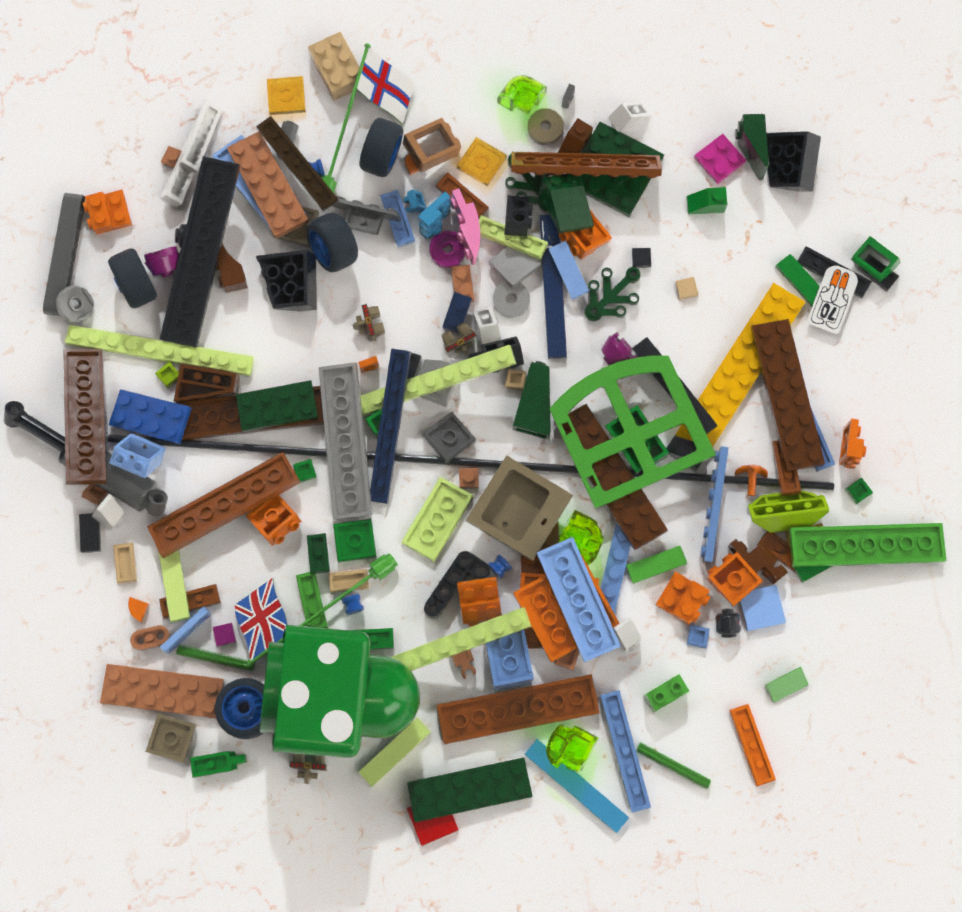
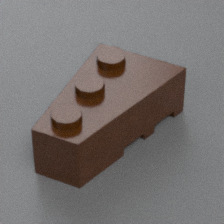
(204, 383)

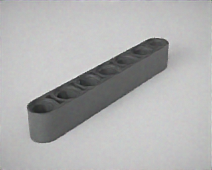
(64, 250)

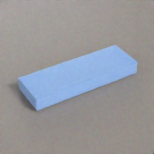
(569, 270)
(190, 626)

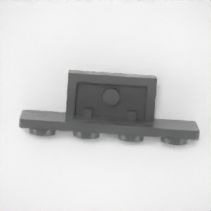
(365, 217)

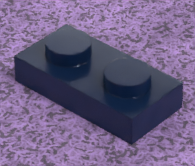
(457, 311)

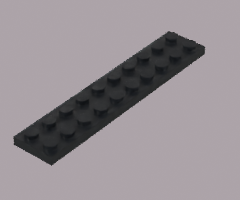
(200, 252)

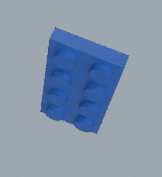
(150, 416)

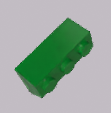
(654, 444)

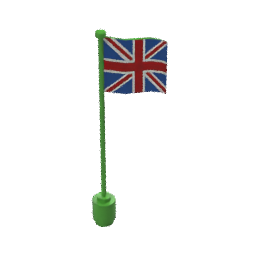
(264, 619)

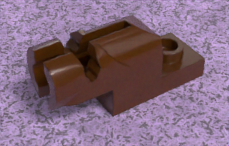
(759, 559)

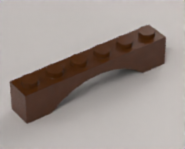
(231, 272)

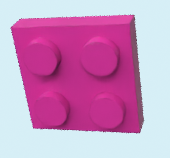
(720, 158)

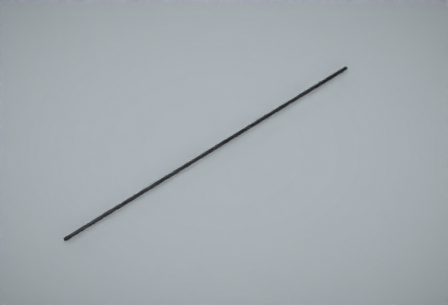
(456, 461)

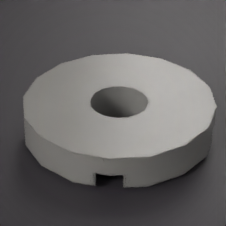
(64, 306)
(515, 309)

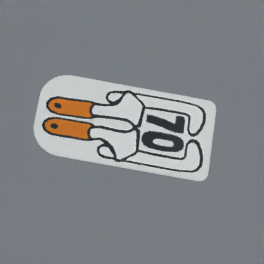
(833, 299)

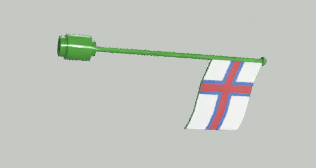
(382, 86)

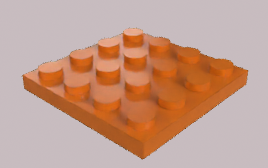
(548, 619)

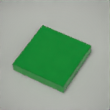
(354, 540)

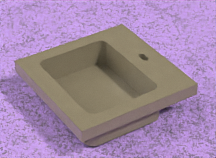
(517, 505)

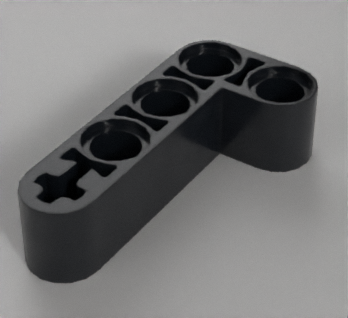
(446, 583)

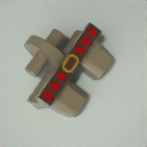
(374, 330)
(451, 343)
(299, 763)

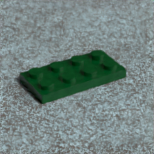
(277, 406)

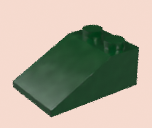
(753, 142)
(566, 202)

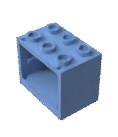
(509, 661)

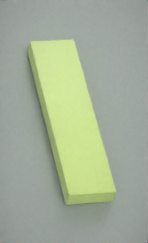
(495, 232)
(175, 587)
(394, 752)

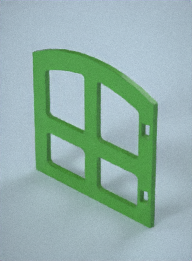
(634, 435)

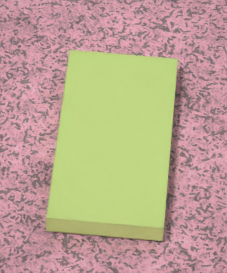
(437, 519)

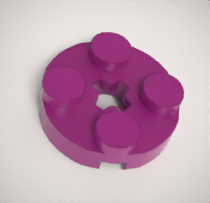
(438, 255)

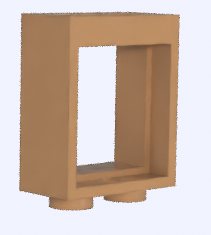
(416, 153)

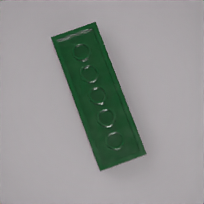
(469, 789)

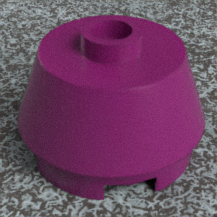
(162, 261)
(616, 350)

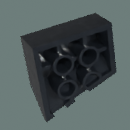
(792, 160)
(290, 279)

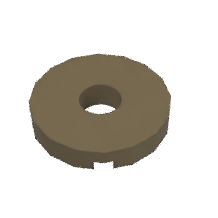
(545, 116)

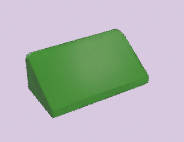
(786, 684)

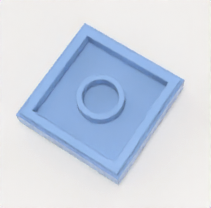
(762, 608)

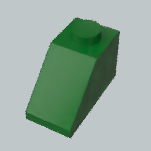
(707, 201)

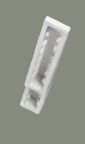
(191, 155)

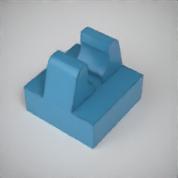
(416, 201)

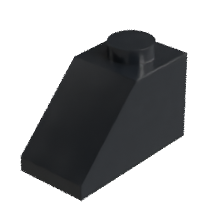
(681, 447)

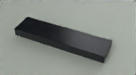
(819, 264)

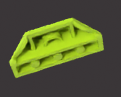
(781, 513)

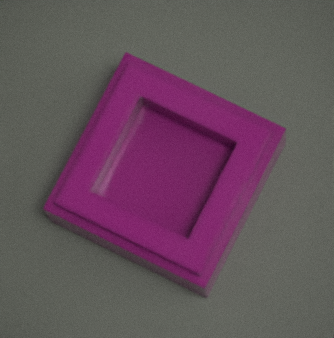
(224, 634)

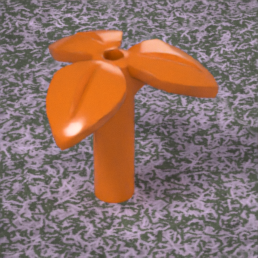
(752, 470)

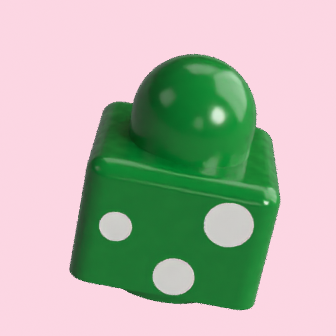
(331, 692)

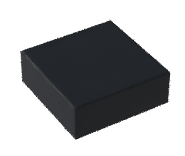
(641, 257)

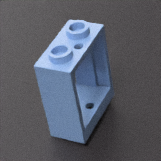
(144, 460)

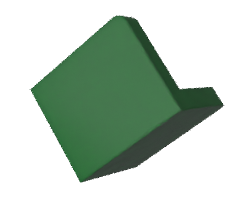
(374, 422)

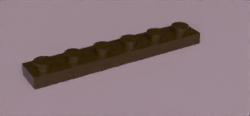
(297, 163)

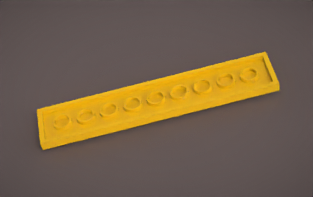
(741, 363)

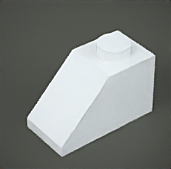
(628, 116)
(487, 325)
(109, 513)
(627, 634)

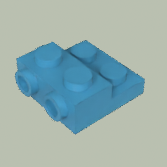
(431, 218)

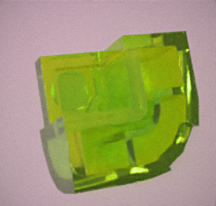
(522, 93)
(585, 534)
(570, 747)

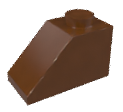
(576, 137)

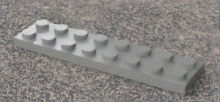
(345, 441)

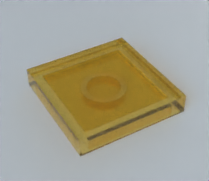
(286, 95)
(481, 161)

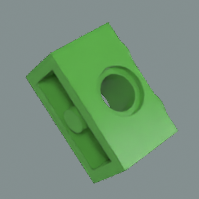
(666, 693)

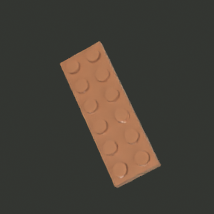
(268, 185)
(160, 690)

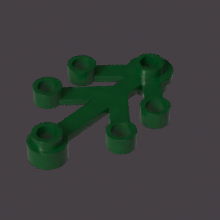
(532, 184)
(610, 296)

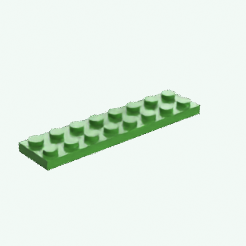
(867, 545)

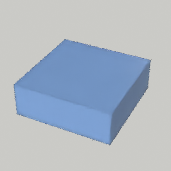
(698, 636)

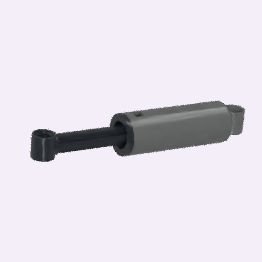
(122, 484)

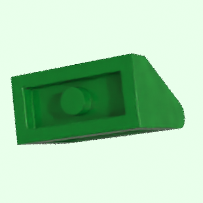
(883, 252)

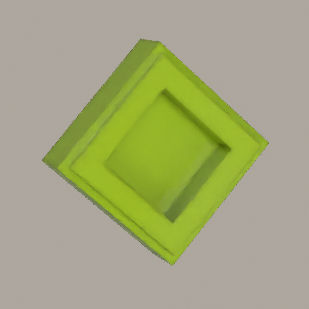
(167, 375)

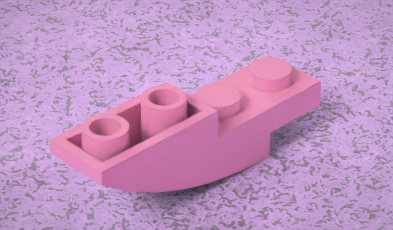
(468, 225)

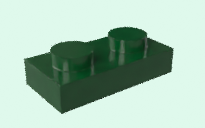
(318, 553)

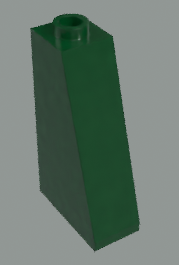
(534, 405)

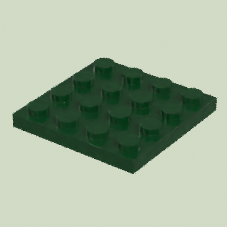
(618, 192)

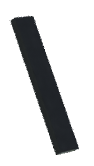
(646, 348)

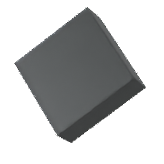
(568, 96)

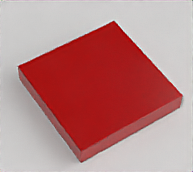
(434, 828)

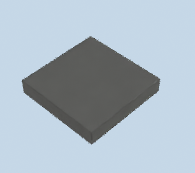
(449, 437)

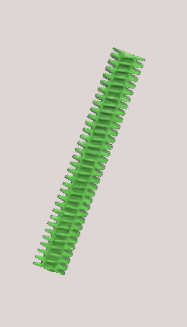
(213, 657)
(672, 764)

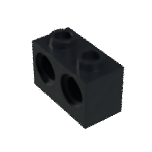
(517, 216)

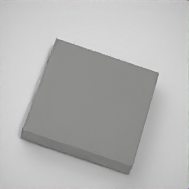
(514, 265)

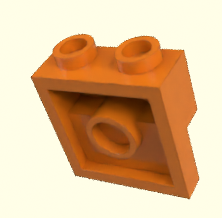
(107, 211)
(586, 241)
(851, 447)
(274, 520)
(733, 578)
(683, 598)
(479, 600)

